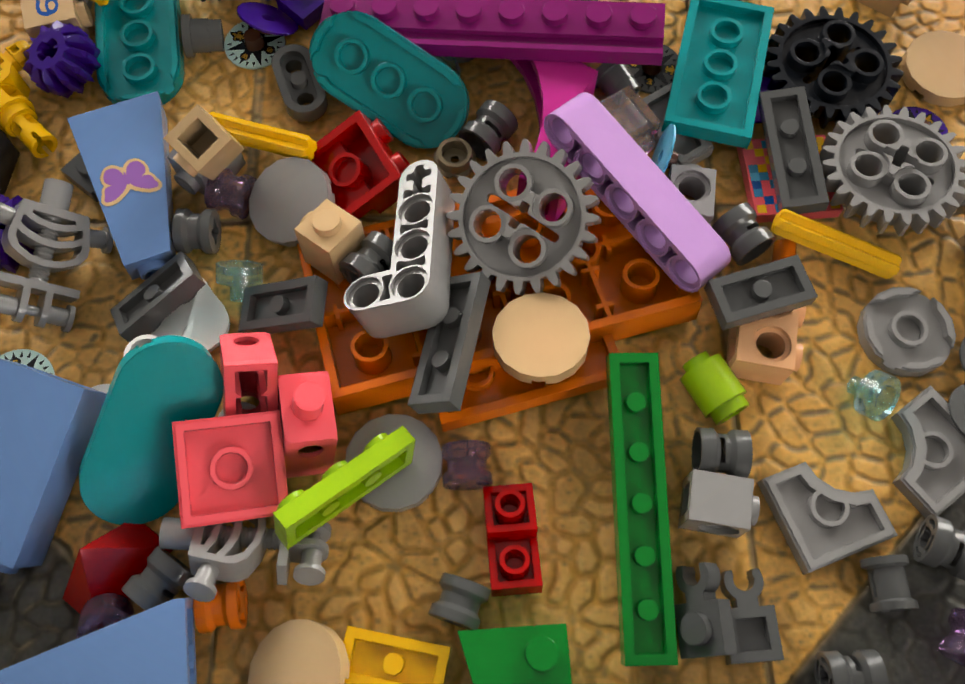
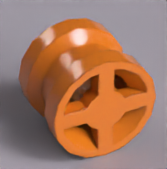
(226, 609)

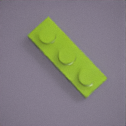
(342, 486)

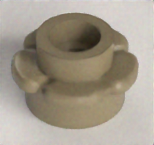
(454, 149)

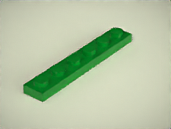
(640, 511)

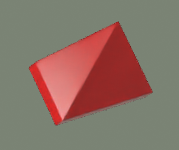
(109, 563)

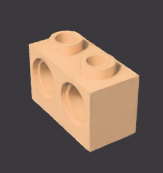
(775, 333)

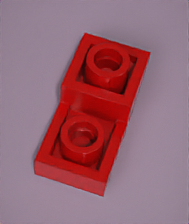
(512, 540)

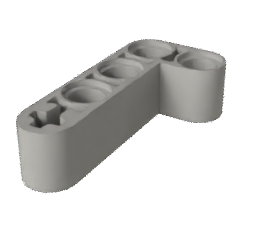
(417, 286)

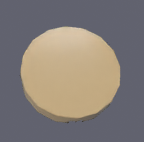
(936, 67)
(541, 338)
(300, 654)

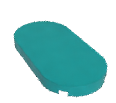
(139, 48)
(388, 79)
(130, 455)

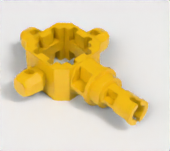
(16, 110)

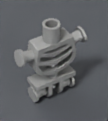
(51, 220)
(218, 554)

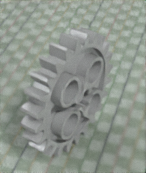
(893, 170)
(545, 182)

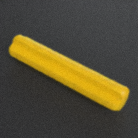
(268, 138)
(836, 244)

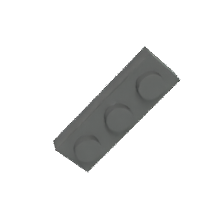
(793, 150)
(450, 348)

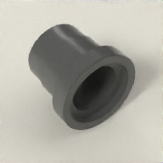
(201, 35)
(614, 78)

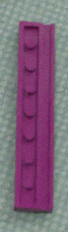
(523, 28)

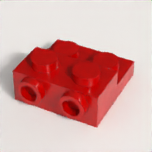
(361, 165)

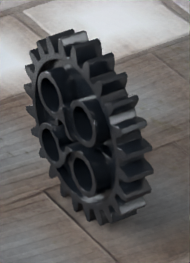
(840, 59)

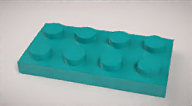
(719, 71)

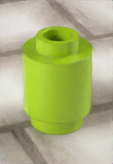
(714, 387)

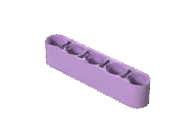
(638, 192)

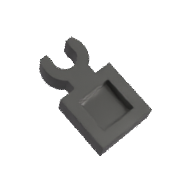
(703, 621)
(753, 625)

